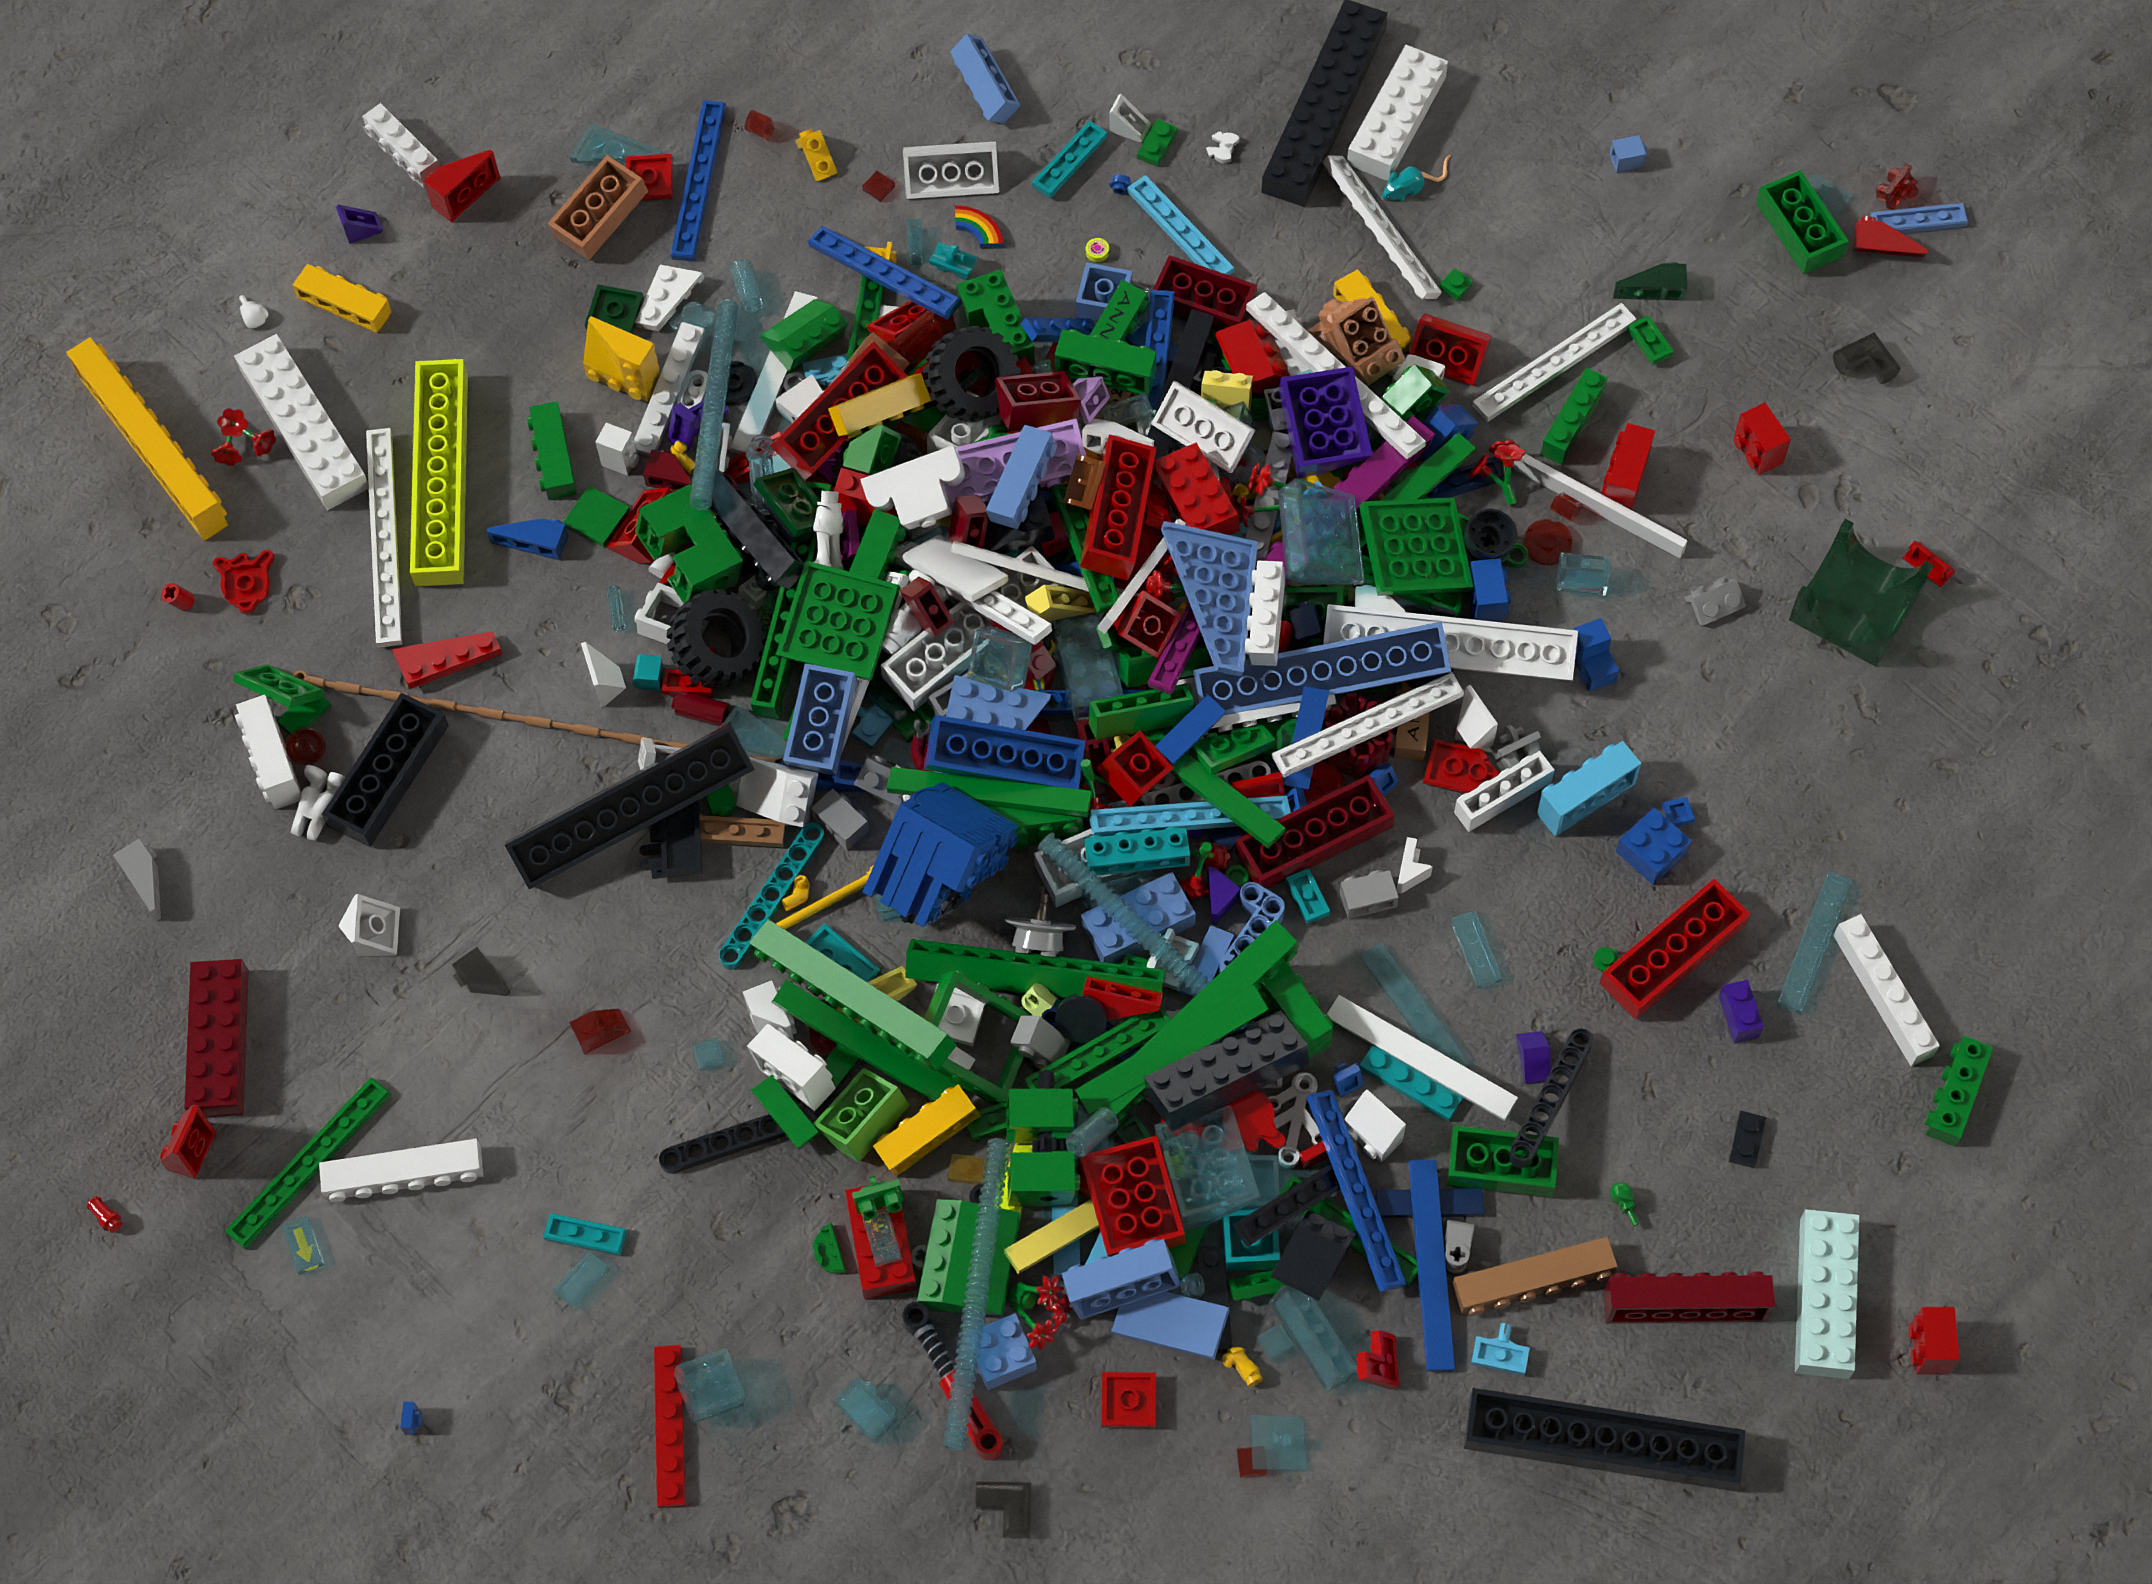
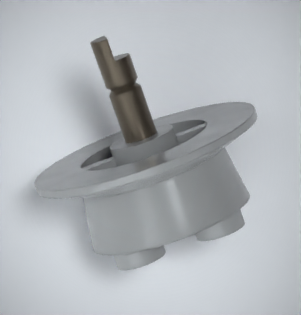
(1038, 932)

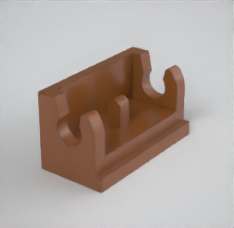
(1084, 482)

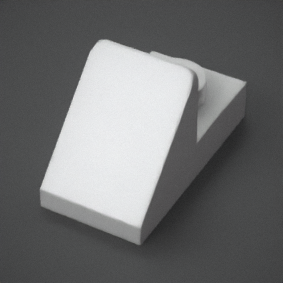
(1412, 871)

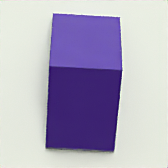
(358, 223)
(1222, 894)
(1534, 1056)

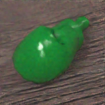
(1623, 1195)

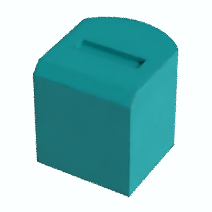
(648, 672)

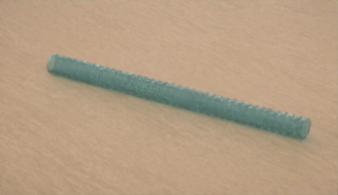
(714, 405)
(1125, 916)
(976, 1294)

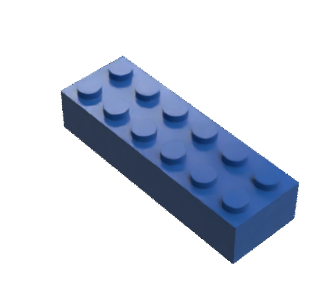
(1003, 753)

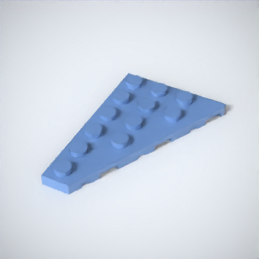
(1218, 586)
(993, 705)

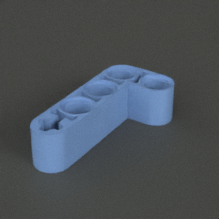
(1260, 918)

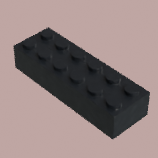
(385, 769)
(1226, 1070)

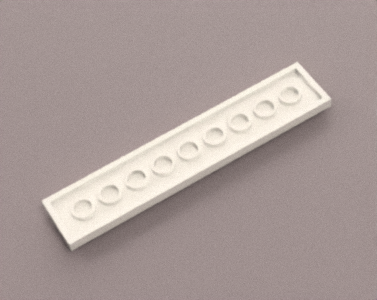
(1470, 642)

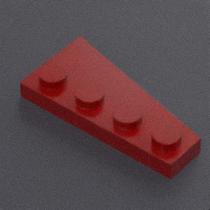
(441, 658)

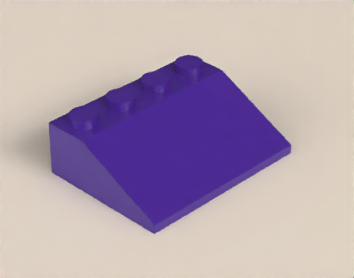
(1324, 420)

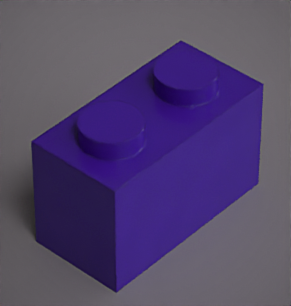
(1741, 1011)

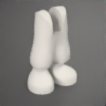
(314, 802)

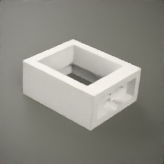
(653, 628)

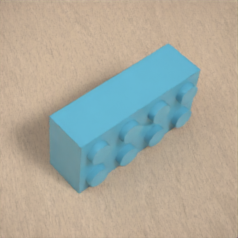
(1588, 788)

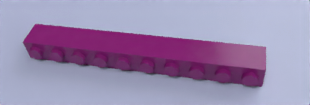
(1369, 479)

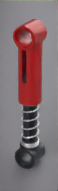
(925, 1334)

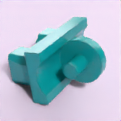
(953, 260)

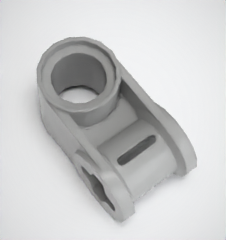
(1457, 1243)

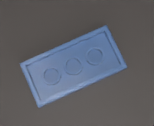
(1173, 1323)

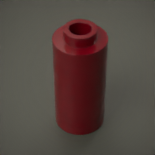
(700, 708)

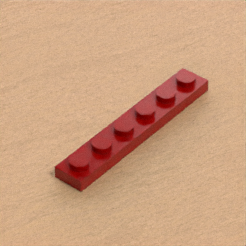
(669, 1428)

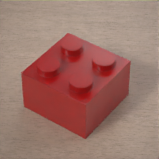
(1761, 439)
(1135, 768)
(1934, 1341)

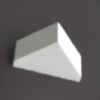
(1127, 120)

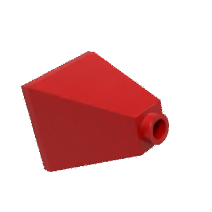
(1147, 623)

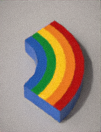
(978, 225)

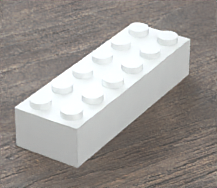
(1397, 112)

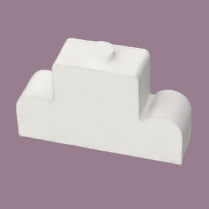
(917, 487)

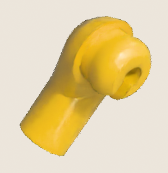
(678, 449)
(800, 893)

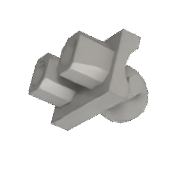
(1508, 754)

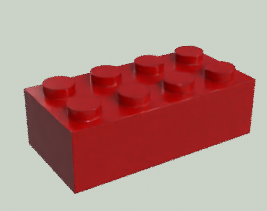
(1195, 491)
(887, 1278)

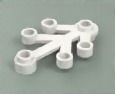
(1297, 1115)

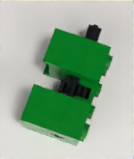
(1045, 1120)

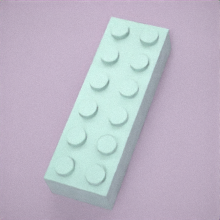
(1827, 1294)

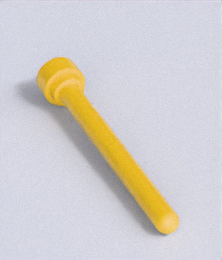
(824, 902)

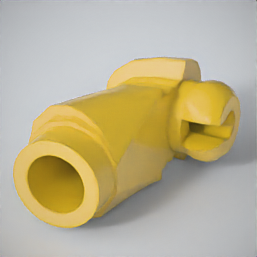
(1245, 1367)

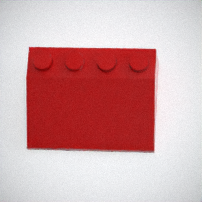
(1133, 1196)

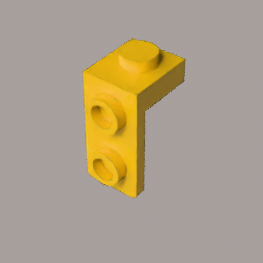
(816, 154)

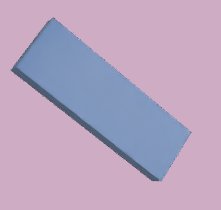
(1209, 955)

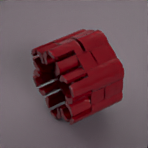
(1364, 756)

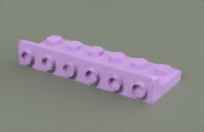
(988, 458)

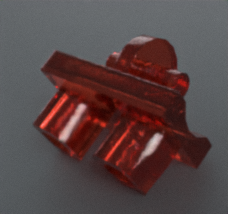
(1901, 186)

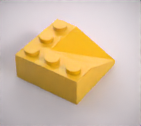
(620, 360)

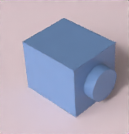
(1628, 153)

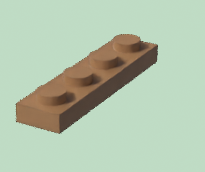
(742, 831)

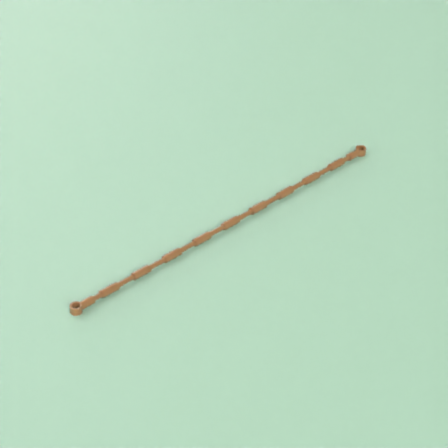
(496, 714)

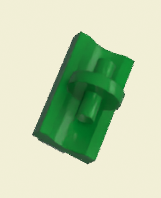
(878, 1196)

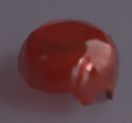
(305, 746)

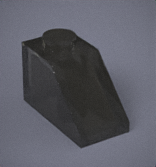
(479, 975)

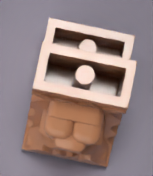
(1358, 336)

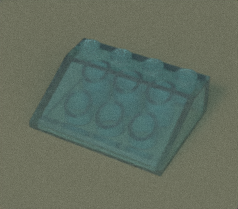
(1320, 534)
(1207, 1168)

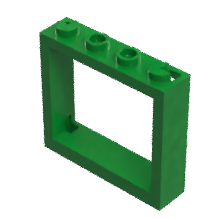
(956, 1073)

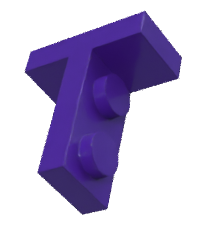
(686, 423)

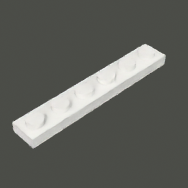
(668, 388)
(1272, 713)

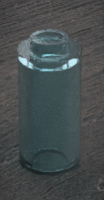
(746, 286)
(1092, 1132)

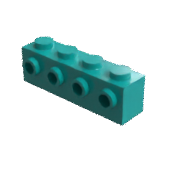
(1137, 851)

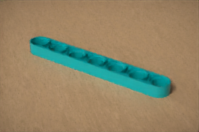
(773, 883)

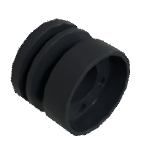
(1494, 530)

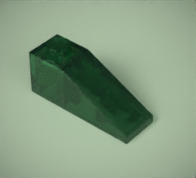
(1660, 282)

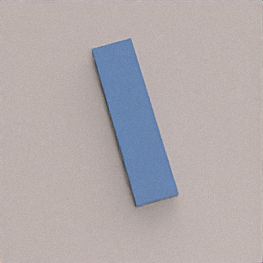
(1924, 218)

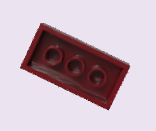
(1206, 292)

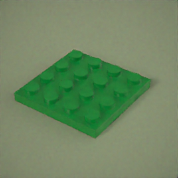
(1416, 546)
(838, 620)

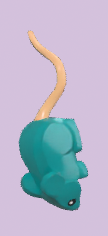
(1409, 182)

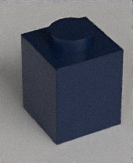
(1306, 621)

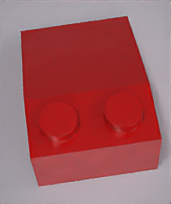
(461, 183)
(188, 1143)

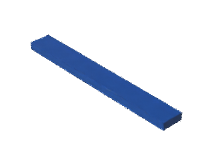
(698, 181)
(885, 272)
(1356, 1191)
(1431, 1266)

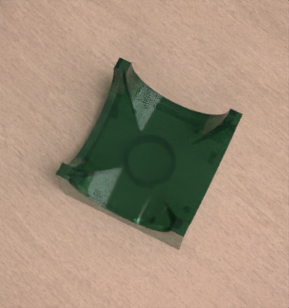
(1858, 598)

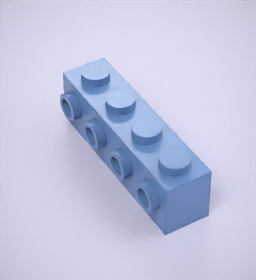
(985, 79)
(1021, 477)

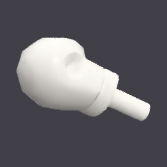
(252, 314)

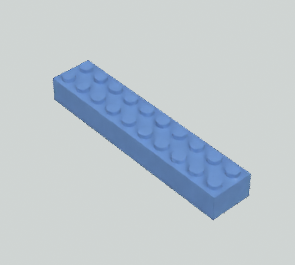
(1332, 666)

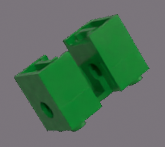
(991, 305)
(674, 524)

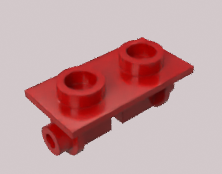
(1918, 554)

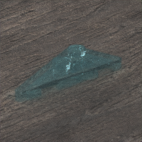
(599, 142)
(755, 734)

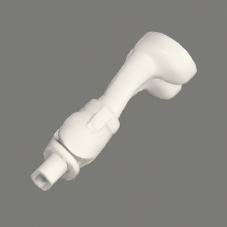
(828, 529)
(903, 624)

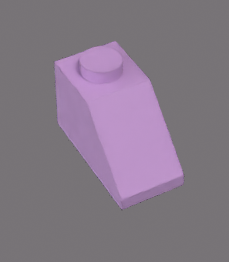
(1092, 395)

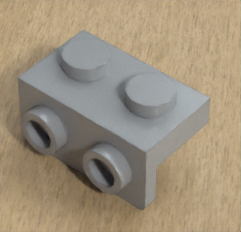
(1717, 600)
(875, 776)

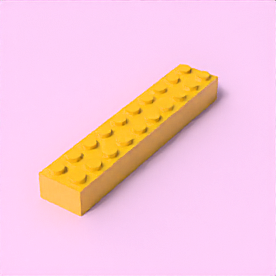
(148, 438)

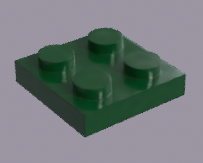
(616, 307)

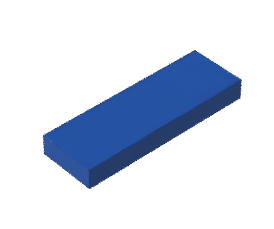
(1190, 729)

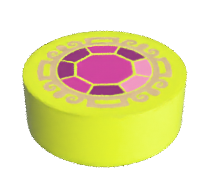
(1097, 250)

